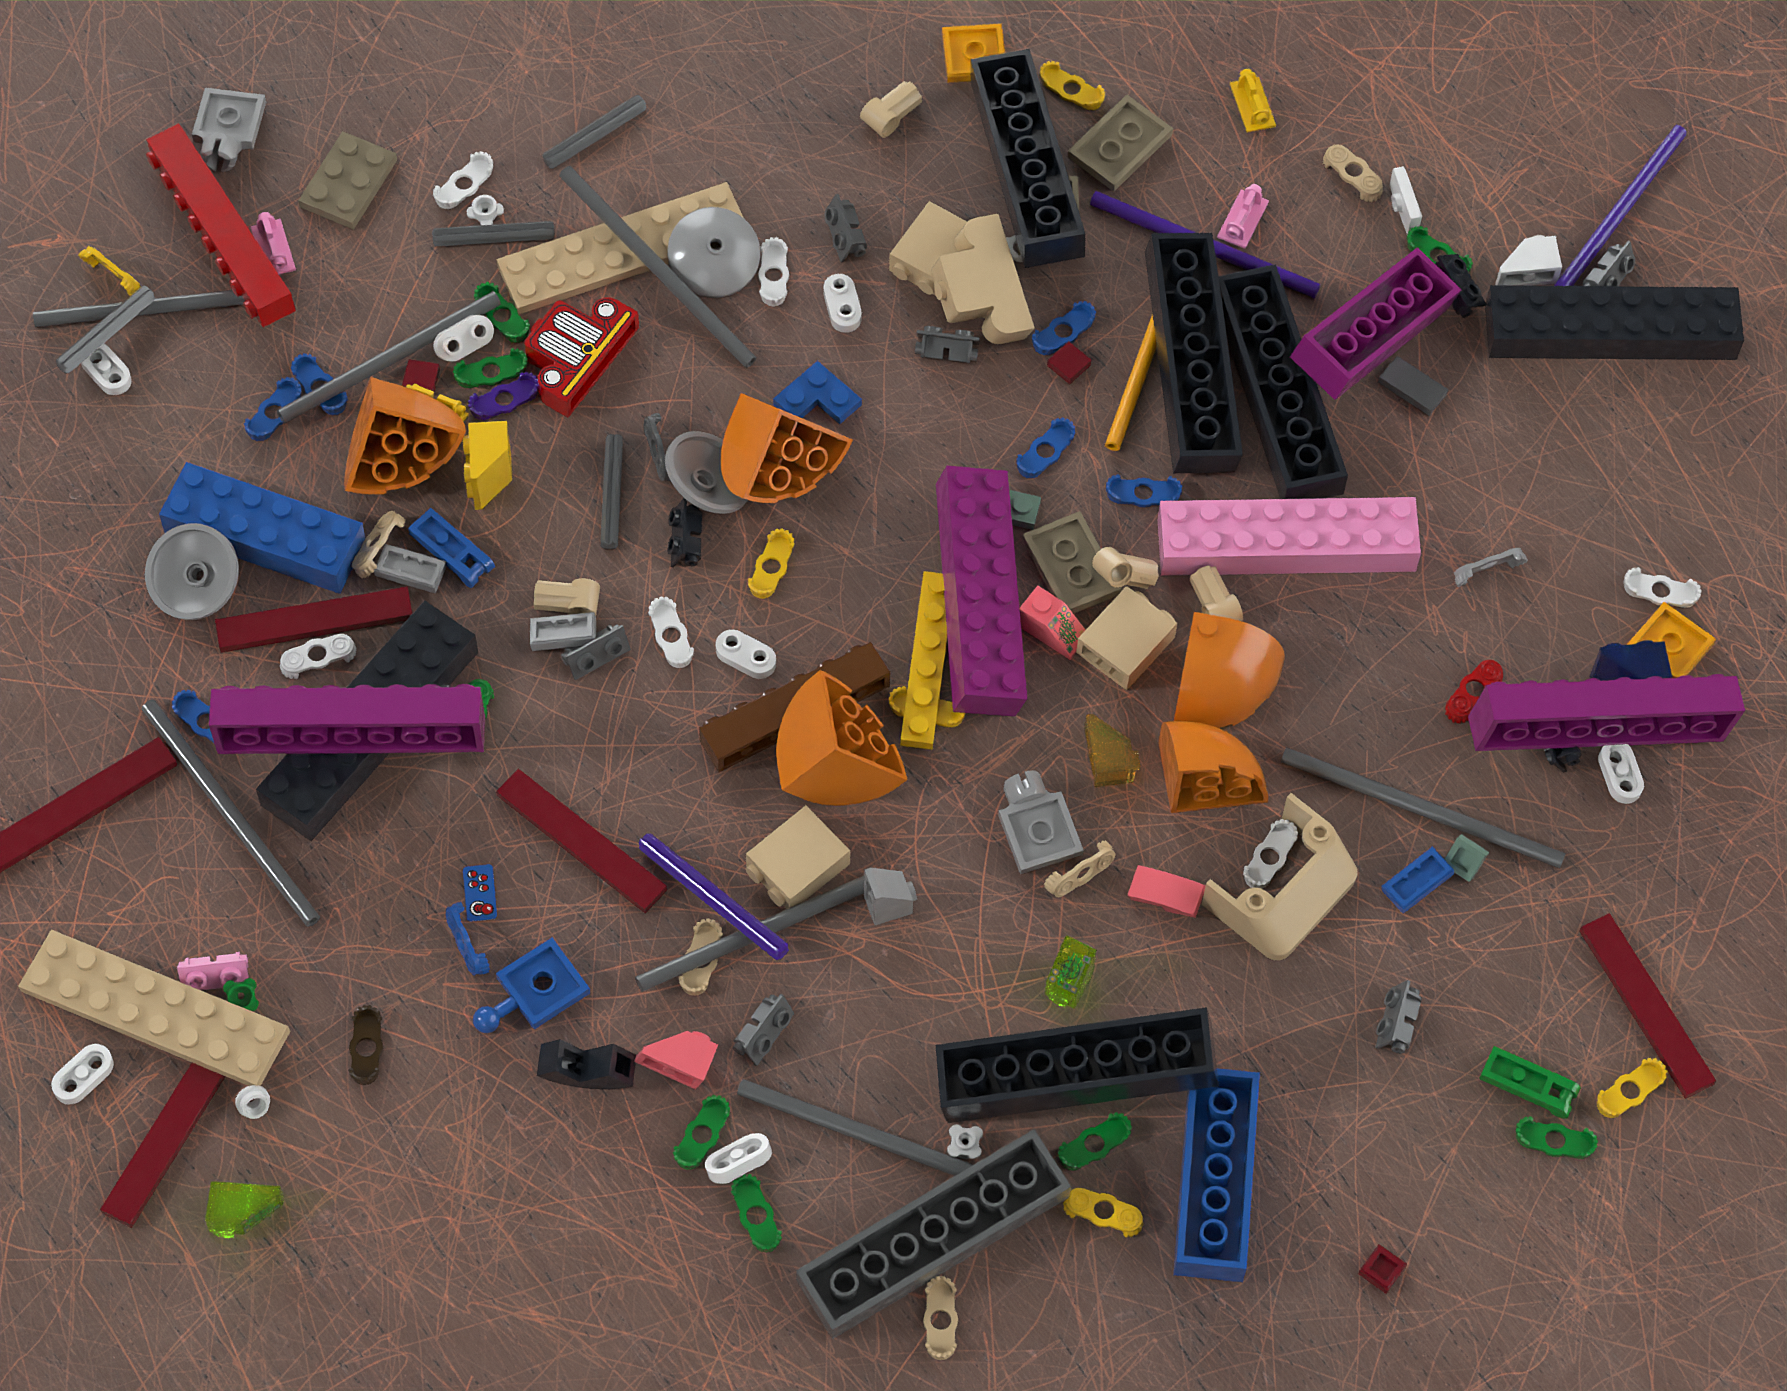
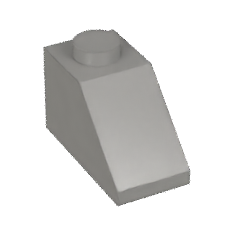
(888, 894)

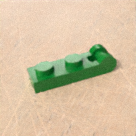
(1529, 1082)

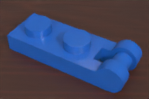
(450, 546)

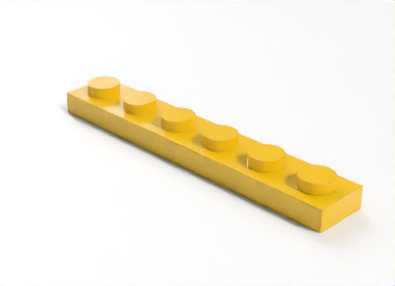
(926, 665)

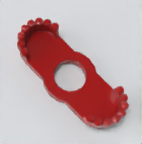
(1461, 702)

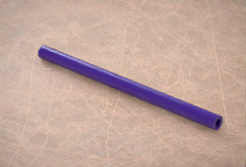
(1622, 207)
(1222, 251)

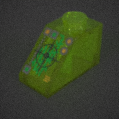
(1070, 972)
(240, 1207)

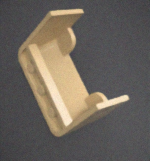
(1284, 921)

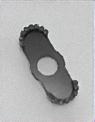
(654, 440)

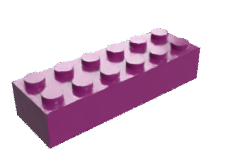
(1375, 323)

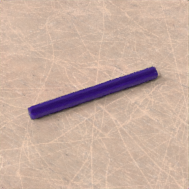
(713, 896)

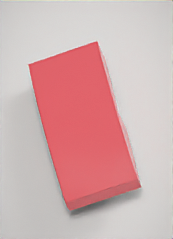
(1166, 890)

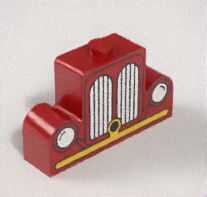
(577, 349)

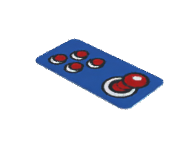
(479, 892)

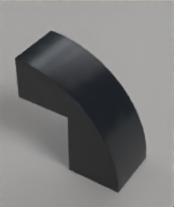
(591, 1069)

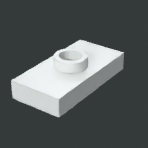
(1404, 199)

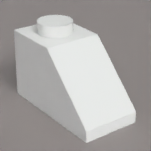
(1532, 263)

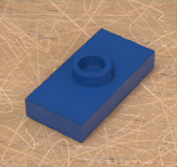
(1417, 880)

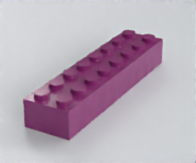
(980, 591)
(1606, 712)
(347, 719)

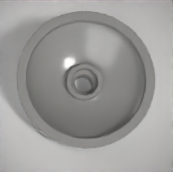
(708, 270)
(696, 472)
(174, 568)

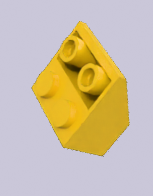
(487, 461)

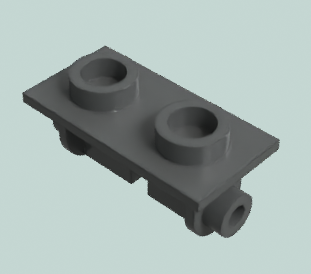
(841, 218)
(1617, 263)
(935, 341)
(607, 646)
(1401, 1003)
(773, 1016)

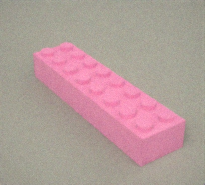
(1289, 536)

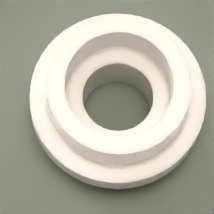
(255, 1108)

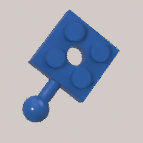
(535, 1004)

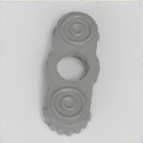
(1513, 557)

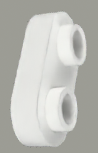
(842, 300)
(464, 337)
(108, 370)
(744, 652)
(1619, 774)
(79, 1072)
(738, 1158)

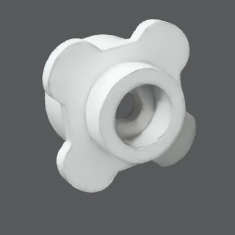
(482, 203)
(961, 1150)

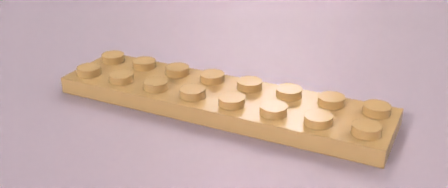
(597, 254)
(154, 1009)

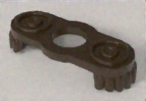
(366, 1026)

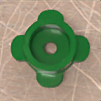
(247, 987)

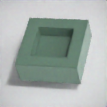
(1024, 509)
(1466, 857)

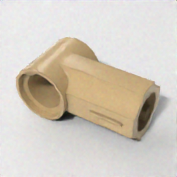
(886, 113)
(1125, 569)
(1214, 594)
(572, 598)

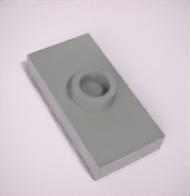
(410, 568)
(562, 631)

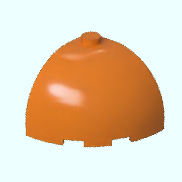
(399, 439)
(775, 453)
(1227, 671)
(834, 747)
(1208, 768)

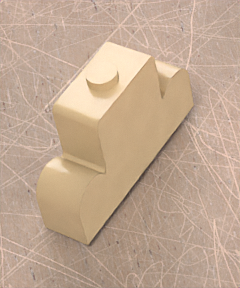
(983, 282)

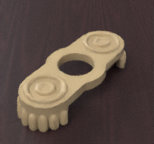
(1367, 183)
(363, 561)
(1062, 885)
(696, 980)
(940, 1298)

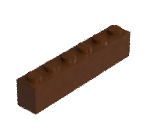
(756, 724)

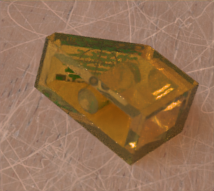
(1109, 753)

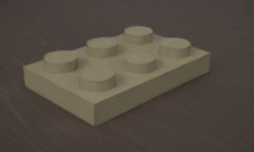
(1120, 142)
(347, 180)
(1064, 560)

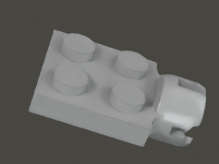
(227, 125)
(1037, 824)

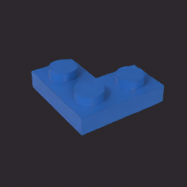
(818, 388)

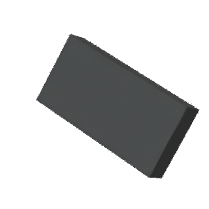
(1413, 385)

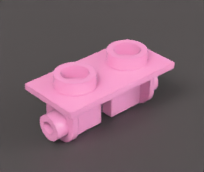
(1244, 216)
(273, 241)
(207, 975)

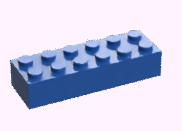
(267, 526)
(1217, 1178)

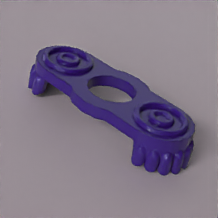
(522, 390)

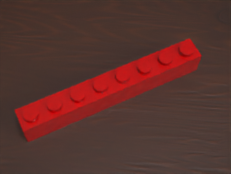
(220, 225)

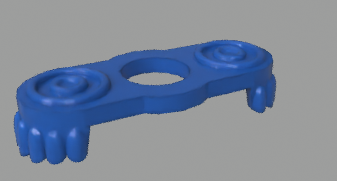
(1079, 320)
(307, 372)
(261, 426)
(1058, 436)
(1122, 490)
(189, 709)
(475, 962)

